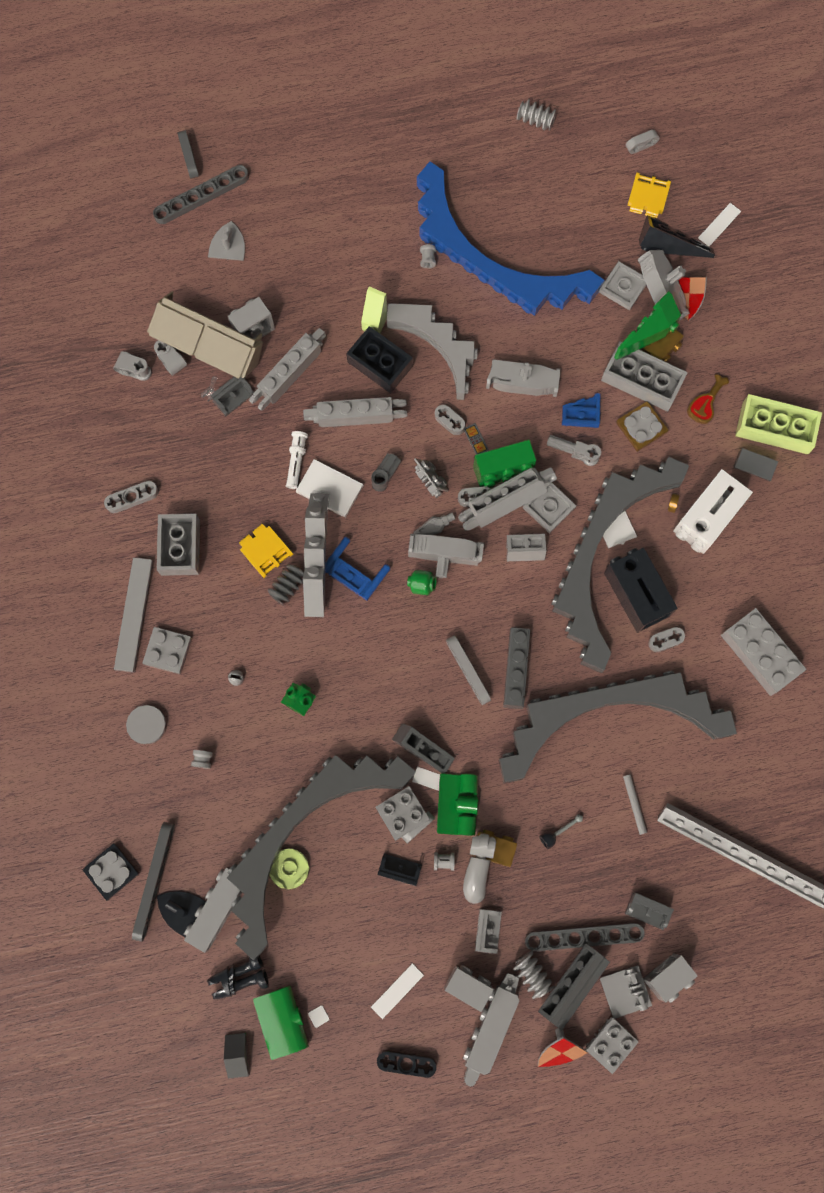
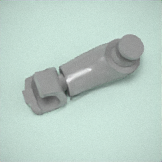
(477, 870)

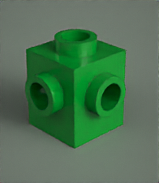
(298, 698)

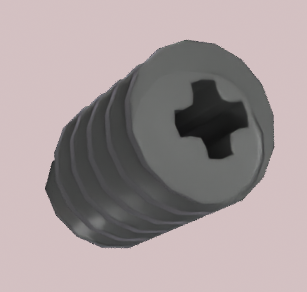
(286, 584)

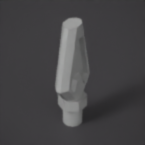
(434, 525)

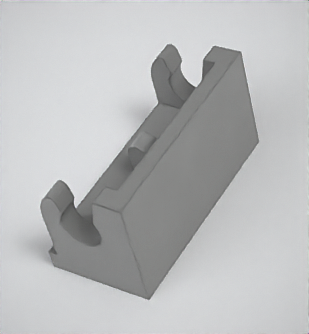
(526, 547)
(488, 931)

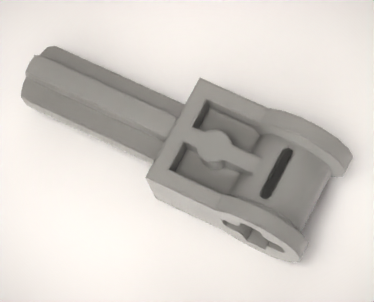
(579, 450)

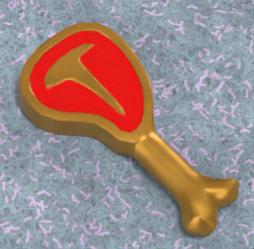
(701, 407)

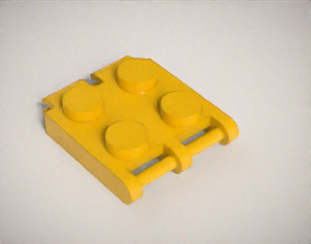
(648, 195)
(264, 549)

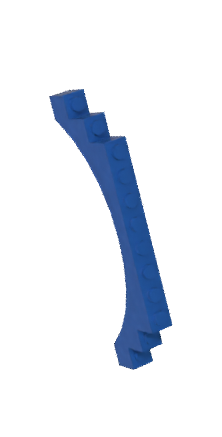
(520, 288)

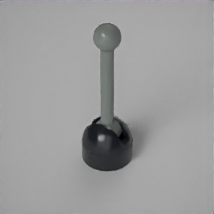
(549, 839)

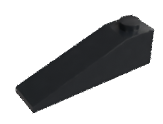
(657, 236)

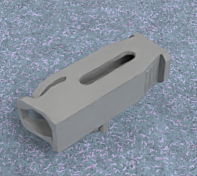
(662, 278)
(523, 378)
(445, 551)

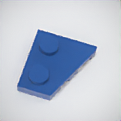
(582, 413)

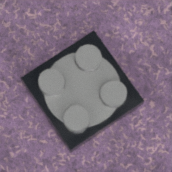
(110, 872)

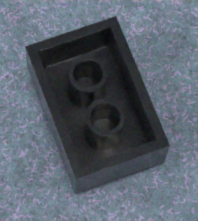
(379, 359)

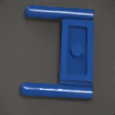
(350, 576)

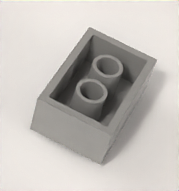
(178, 544)

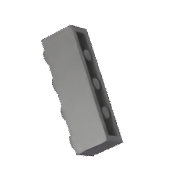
(213, 914)

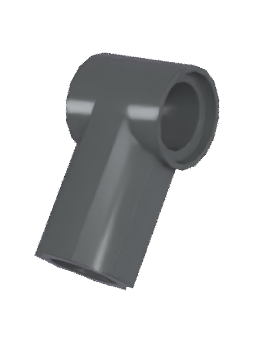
(385, 471)

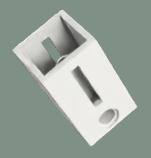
(712, 512)

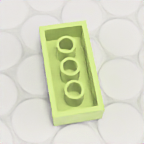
(778, 424)

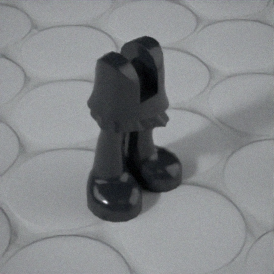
(229, 981)

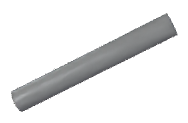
(635, 804)

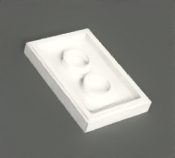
(323, 479)

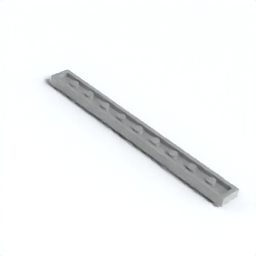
(742, 854)

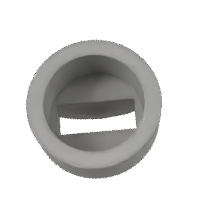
(236, 682)

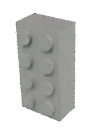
(645, 378)
(763, 652)

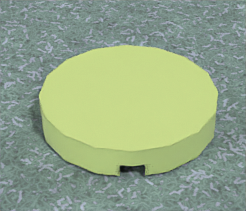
(289, 869)

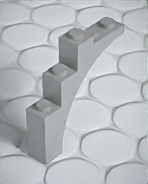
(421, 322)
(315, 555)

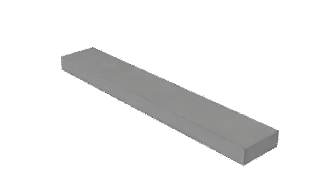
(133, 615)

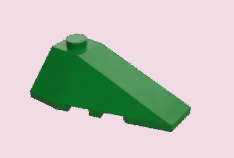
(651, 329)

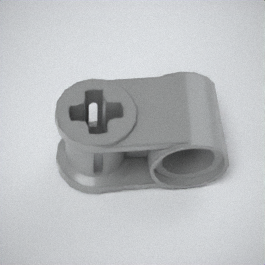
(170, 358)
(132, 366)

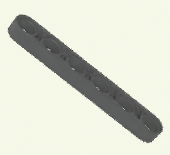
(198, 191)
(153, 881)
(584, 937)

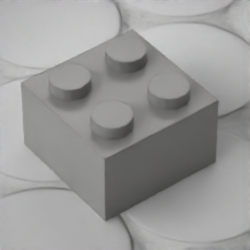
(252, 319)
(670, 978)
(469, 988)

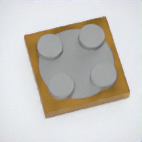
(642, 426)

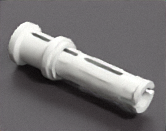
(295, 449)

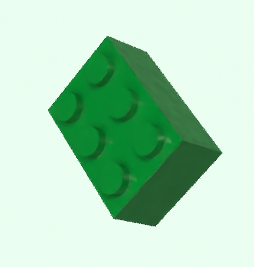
(503, 463)

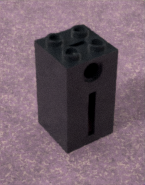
(640, 589)

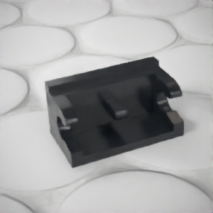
(399, 869)

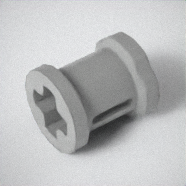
(428, 256)
(444, 861)

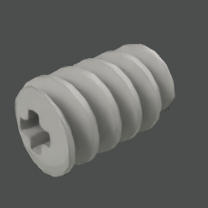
(536, 115)
(533, 976)

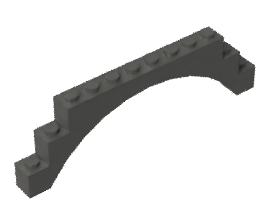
(575, 598)
(660, 692)
(254, 870)

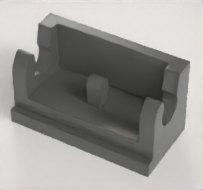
(232, 395)
(755, 464)
(649, 911)

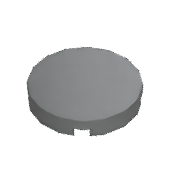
(146, 724)

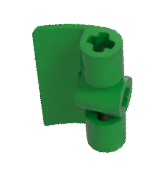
(457, 804)
(281, 1022)

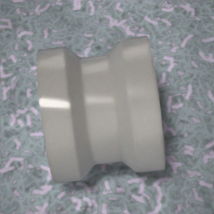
(201, 759)

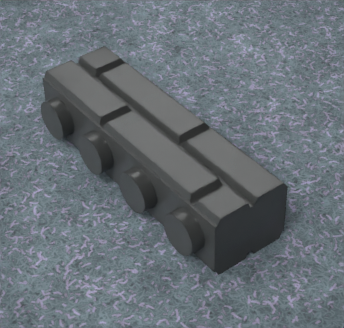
(516, 668)
(573, 987)

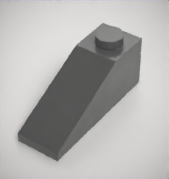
(423, 748)

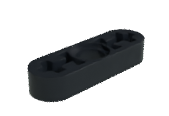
(390, 1068)

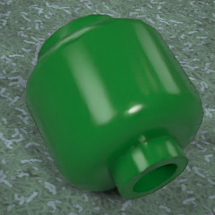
(422, 582)

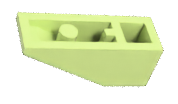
(374, 310)

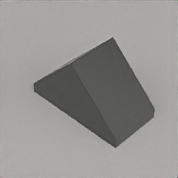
(236, 1055)

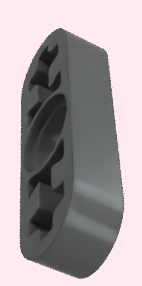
(188, 155)

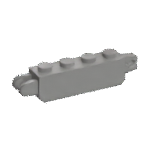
(289, 369)
(355, 412)
(506, 497)
(492, 1030)

